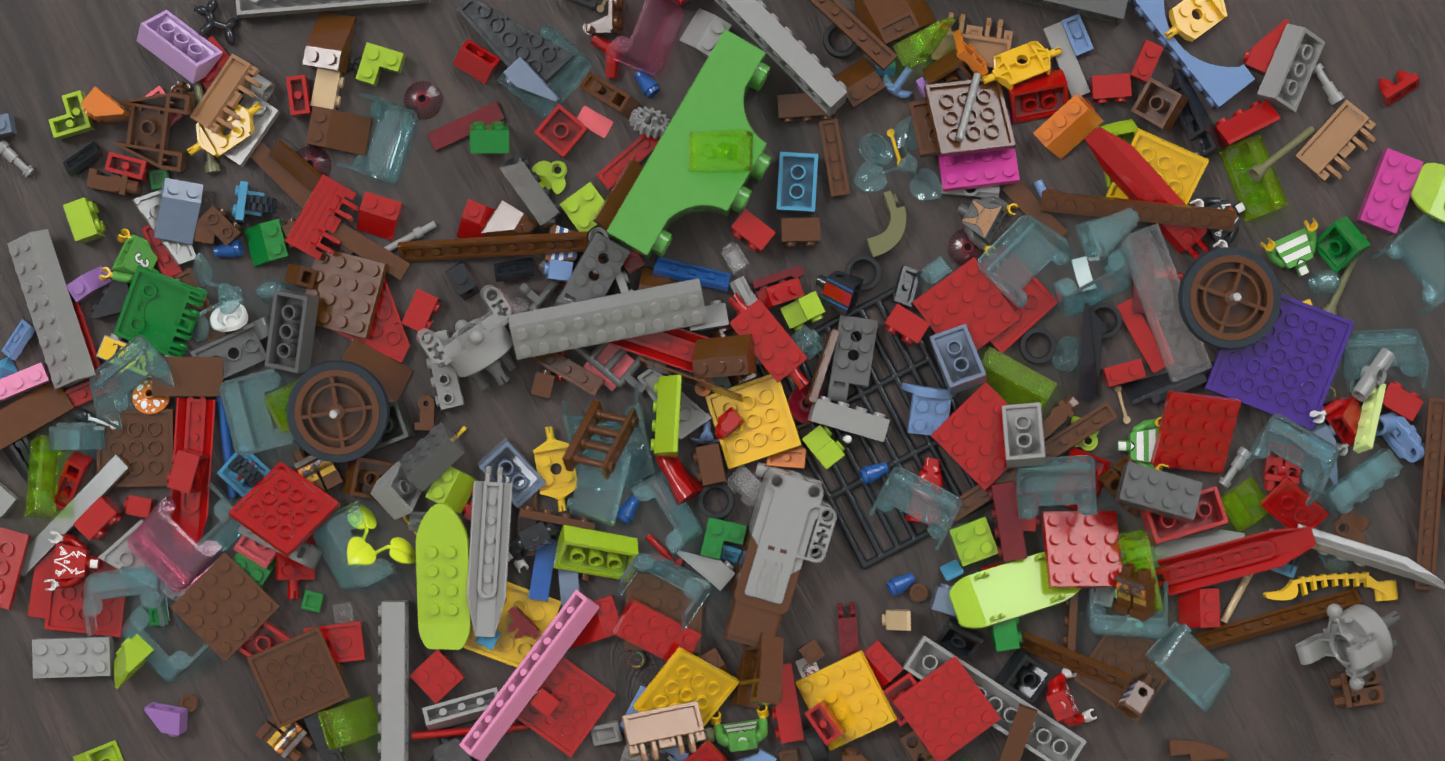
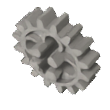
(641, 118)

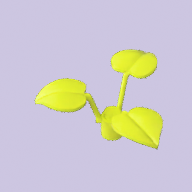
(362, 553)

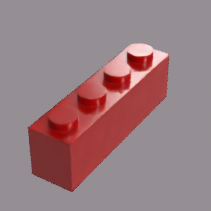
(787, 711)

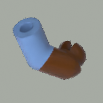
(1040, 186)

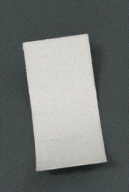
(1082, 271)

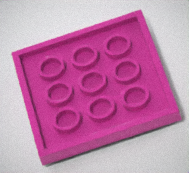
(979, 169)

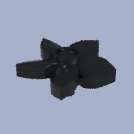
(353, 62)

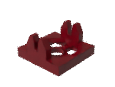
(523, 623)

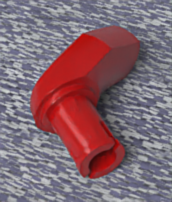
(611, 65)

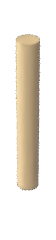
(1236, 597)

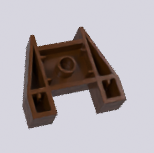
(150, 129)
(760, 674)

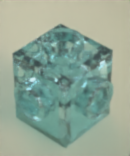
(807, 341)

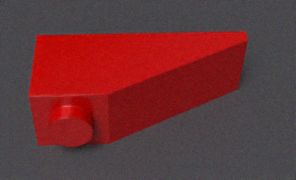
(1261, 54)
(72, 478)

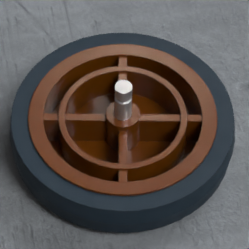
(1229, 298)
(338, 411)

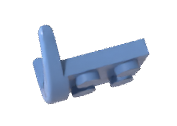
(928, 408)

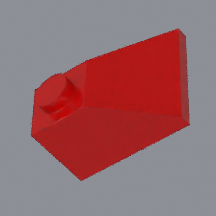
(473, 220)

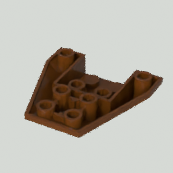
(893, 18)

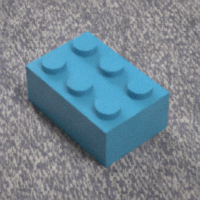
(797, 182)

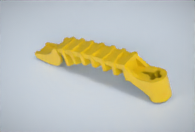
(1383, 590)

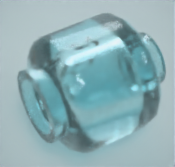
(1324, 281)
(266, 289)

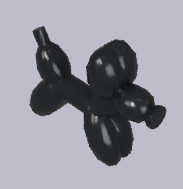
(212, 23)

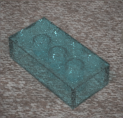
(1362, 480)

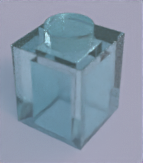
(935, 271)

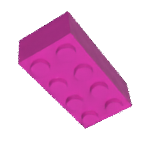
(1389, 191)

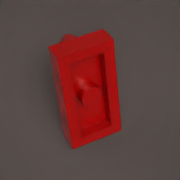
(1406, 84)

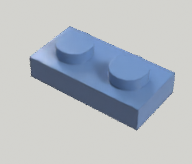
(1077, 35)
(18, 340)

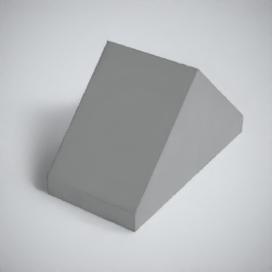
(606, 733)

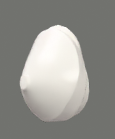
(230, 322)

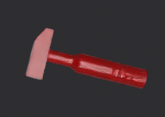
(661, 549)

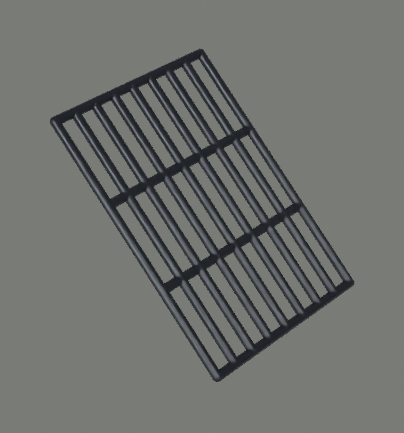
(861, 394)

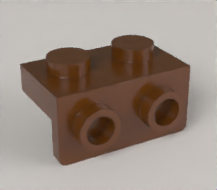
(220, 225)

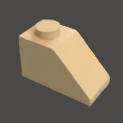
(897, 619)

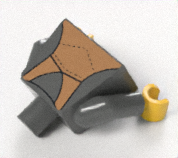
(984, 219)

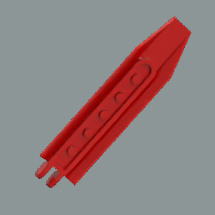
(1143, 183)
(669, 347)
(194, 431)
(1233, 559)

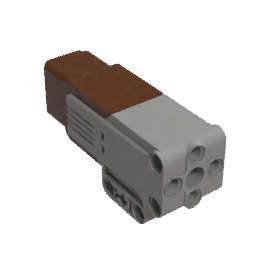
(779, 537)

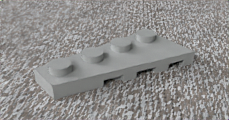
(148, 208)
(691, 414)

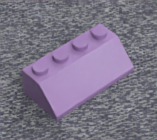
(178, 46)

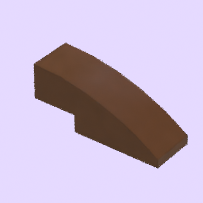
(1195, 749)

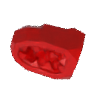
(728, 423)

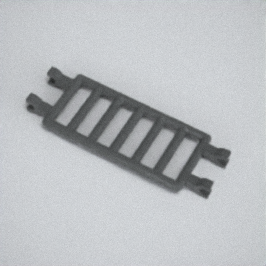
(591, 357)

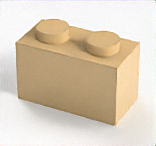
(327, 89)

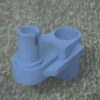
(1401, 436)

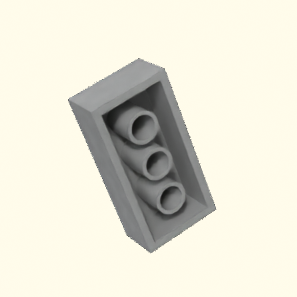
(1291, 67)
(73, 657)

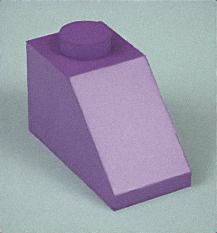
(87, 285)
(168, 718)

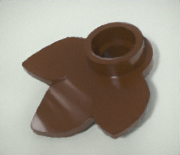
(1353, 526)

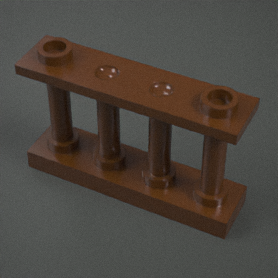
(589, 427)

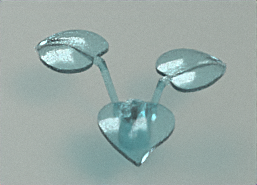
(924, 185)
(229, 296)

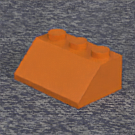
(103, 107)
(1068, 126)

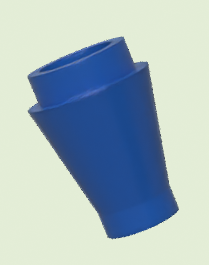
(647, 85)
(232, 250)
(873, 472)
(628, 509)
(900, 584)

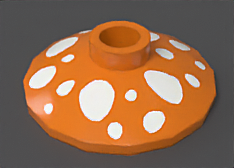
(148, 404)

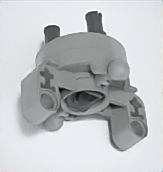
(477, 343)
(1355, 639)

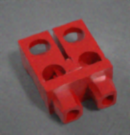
(1277, 469)

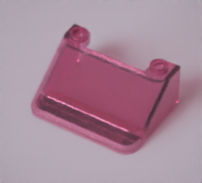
(651, 37)
(170, 550)

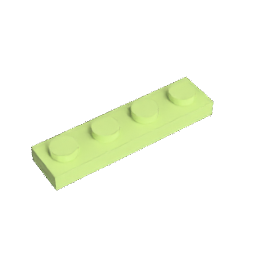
(1369, 420)

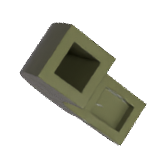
(890, 237)

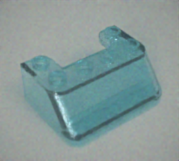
(249, 415)
(1058, 482)
(333, 539)

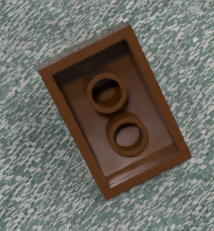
(330, 42)
(338, 131)
(362, 476)

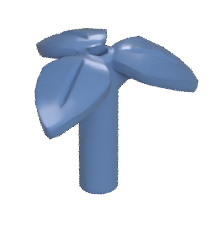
(895, 88)
(706, 436)

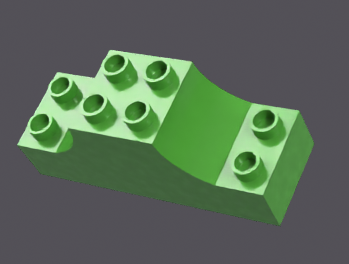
(666, 185)

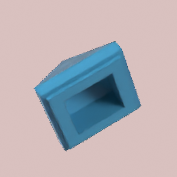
(7, 367)
(730, 553)

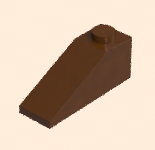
(609, 95)

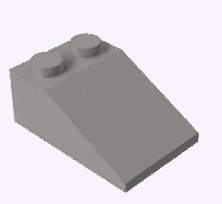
(1023, 435)

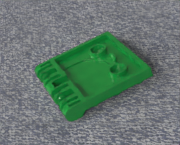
(158, 310)

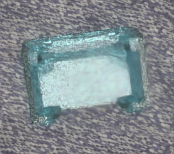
(1104, 234)
(1072, 299)
(595, 496)
(680, 516)
(1190, 665)

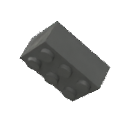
(432, 456)

